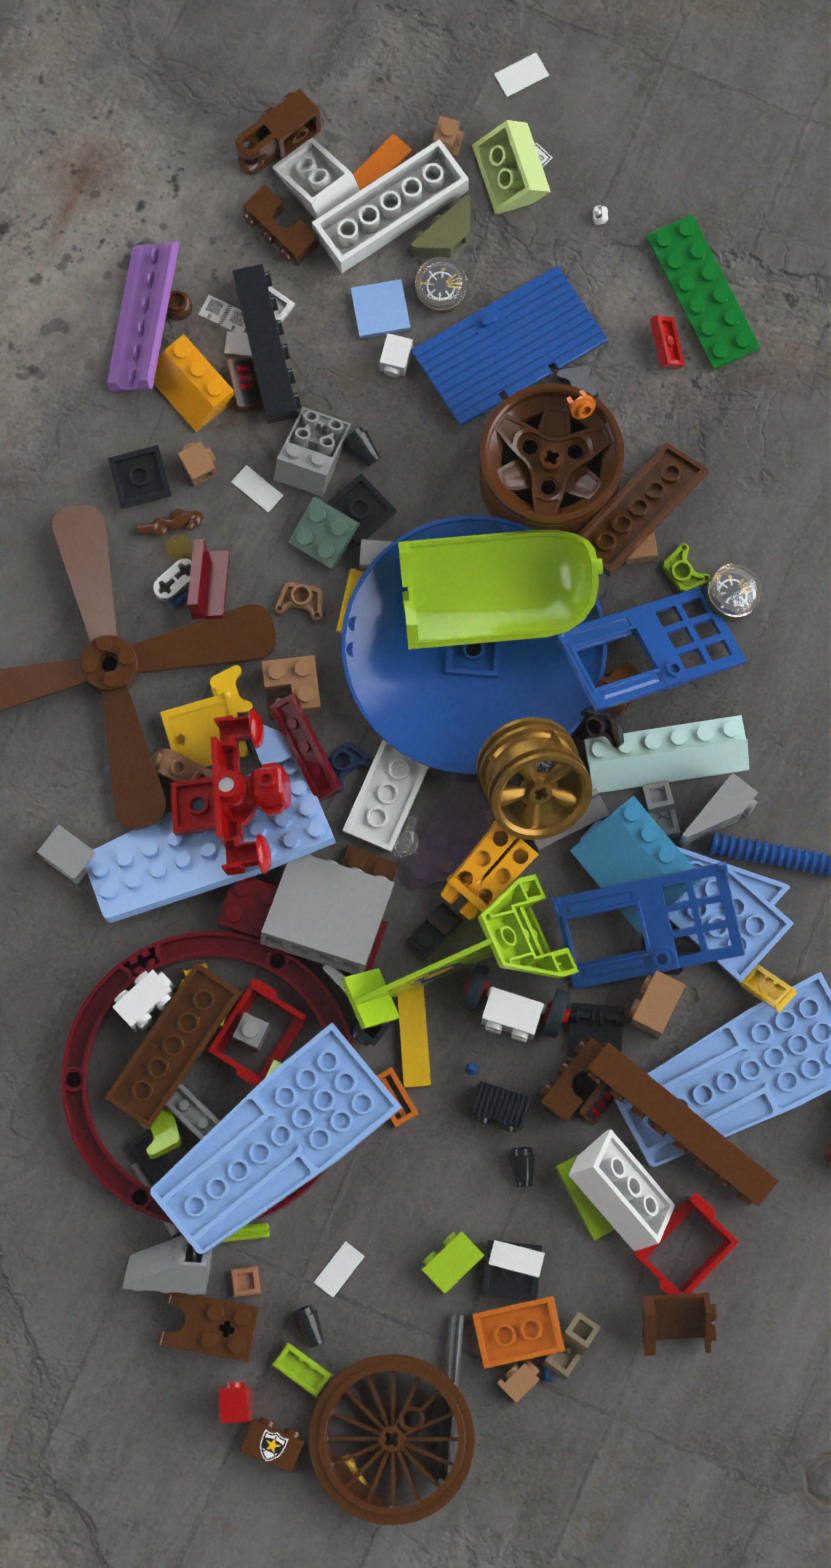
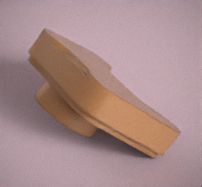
(302, 598)

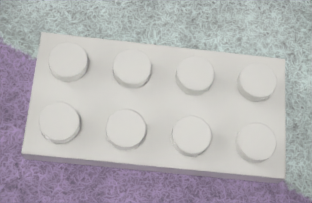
(385, 798)

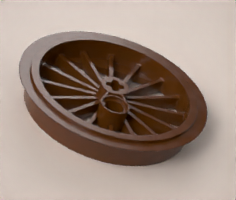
(339, 1479)

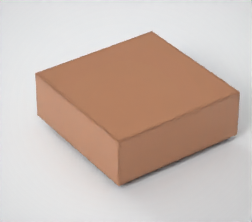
(245, 1281)

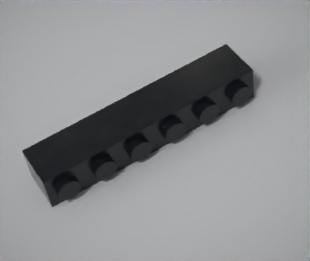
(265, 343)

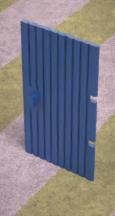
(508, 345)

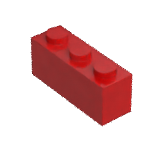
(235, 1403)

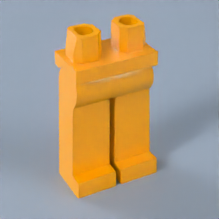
(470, 877)

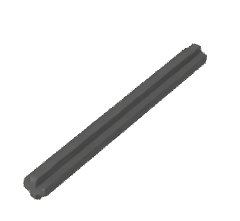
(452, 1370)

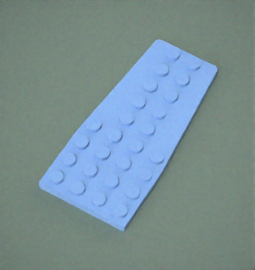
(158, 868)
(747, 1069)
(275, 1140)

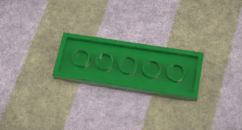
(703, 292)

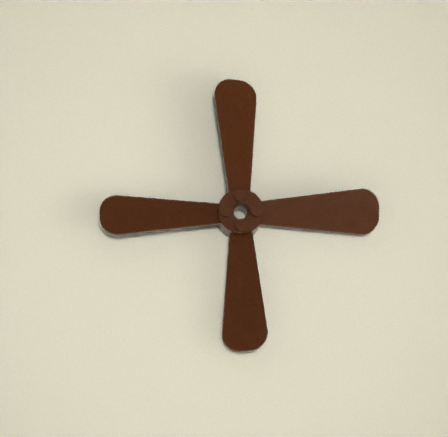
(237, 637)

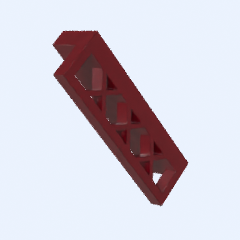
(305, 747)

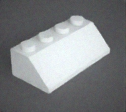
(622, 1191)

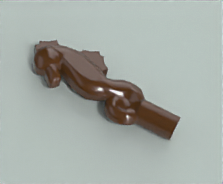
(179, 519)

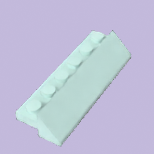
(668, 754)

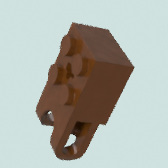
(278, 132)
(203, 1324)

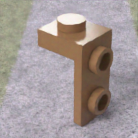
(178, 767)

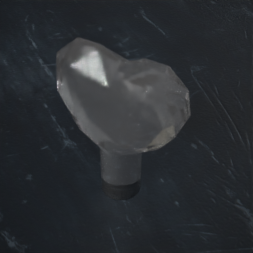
(408, 841)

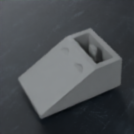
(311, 451)
(169, 1268)

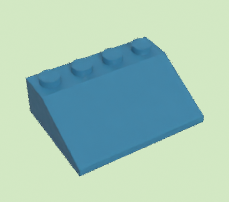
(630, 849)

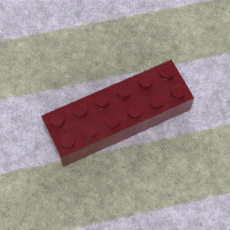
(249, 905)

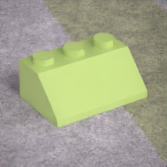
(511, 167)

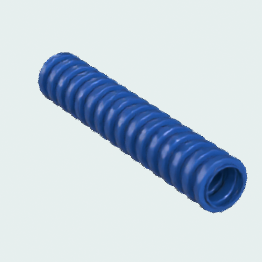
(770, 854)

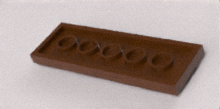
(642, 506)
(173, 1045)

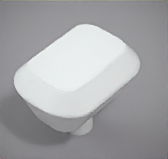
(600, 215)

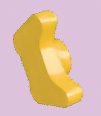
(227, 682)

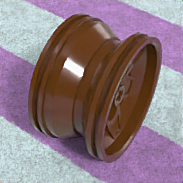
(551, 461)

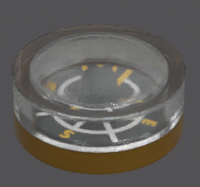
(441, 284)
(733, 591)

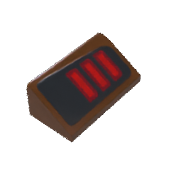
(245, 384)
(596, 1104)

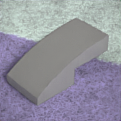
(661, 807)

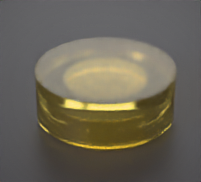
(179, 547)

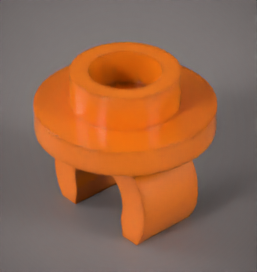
(582, 406)

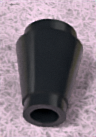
(363, 446)
(522, 1165)
(308, 1324)

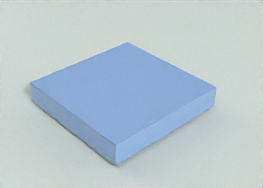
(380, 309)

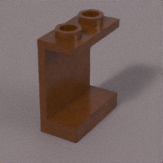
(677, 1318)

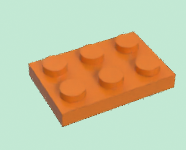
(518, 1332)

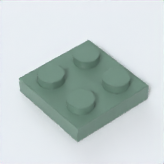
(323, 532)

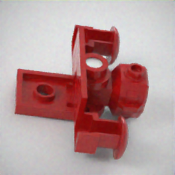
(233, 797)

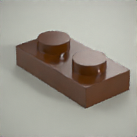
(369, 863)

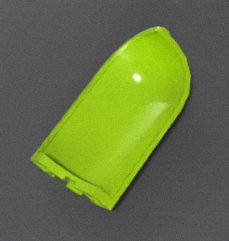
(496, 586)

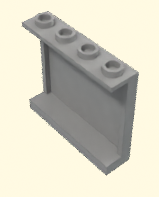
(327, 913)

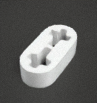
(170, 576)

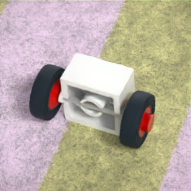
(513, 1012)

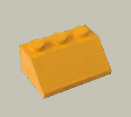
(191, 384)

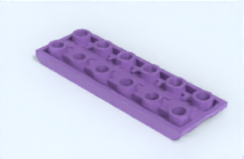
(142, 317)

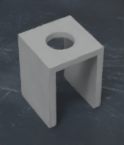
(66, 854)

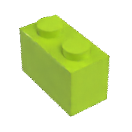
(452, 1262)

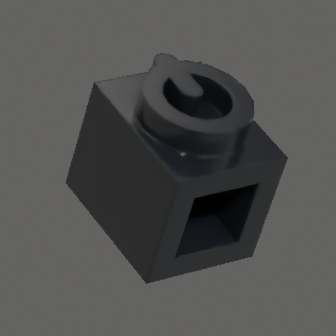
(369, 1035)

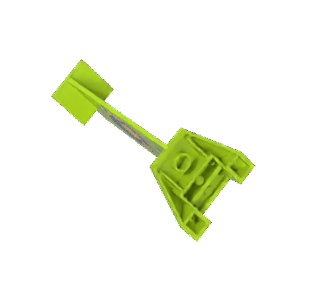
(511, 937)

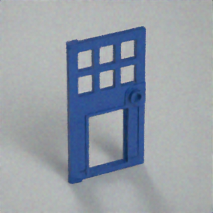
(653, 637)
(655, 924)

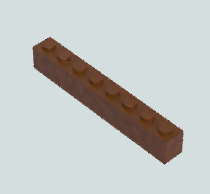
(682, 1124)

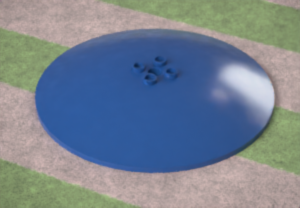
(441, 700)

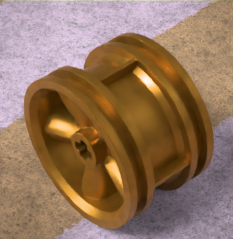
(544, 800)

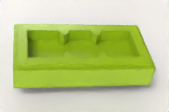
(302, 1370)

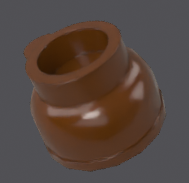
(179, 306)

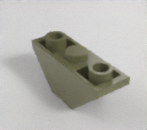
(446, 232)

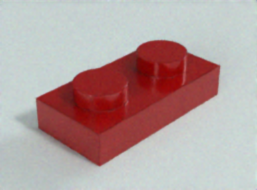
(667, 342)

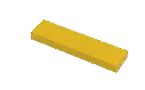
(414, 1038)

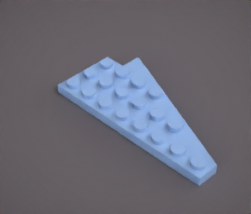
(754, 903)

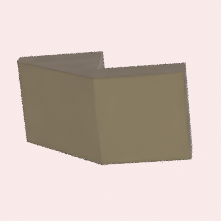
(576, 1341)

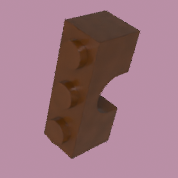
(294, 242)
(560, 1095)

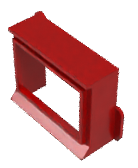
(255, 990)
(707, 1213)

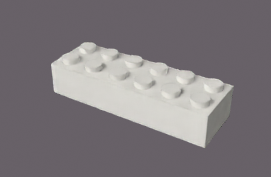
(390, 206)

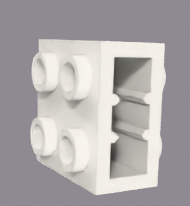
(144, 1000)

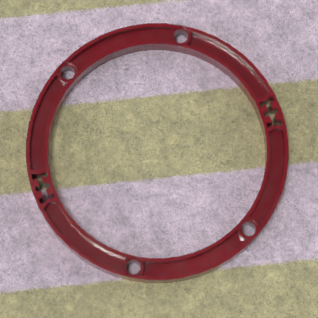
(99, 1006)

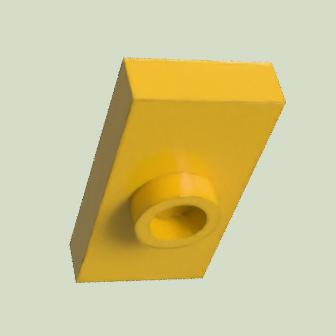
(768, 988)

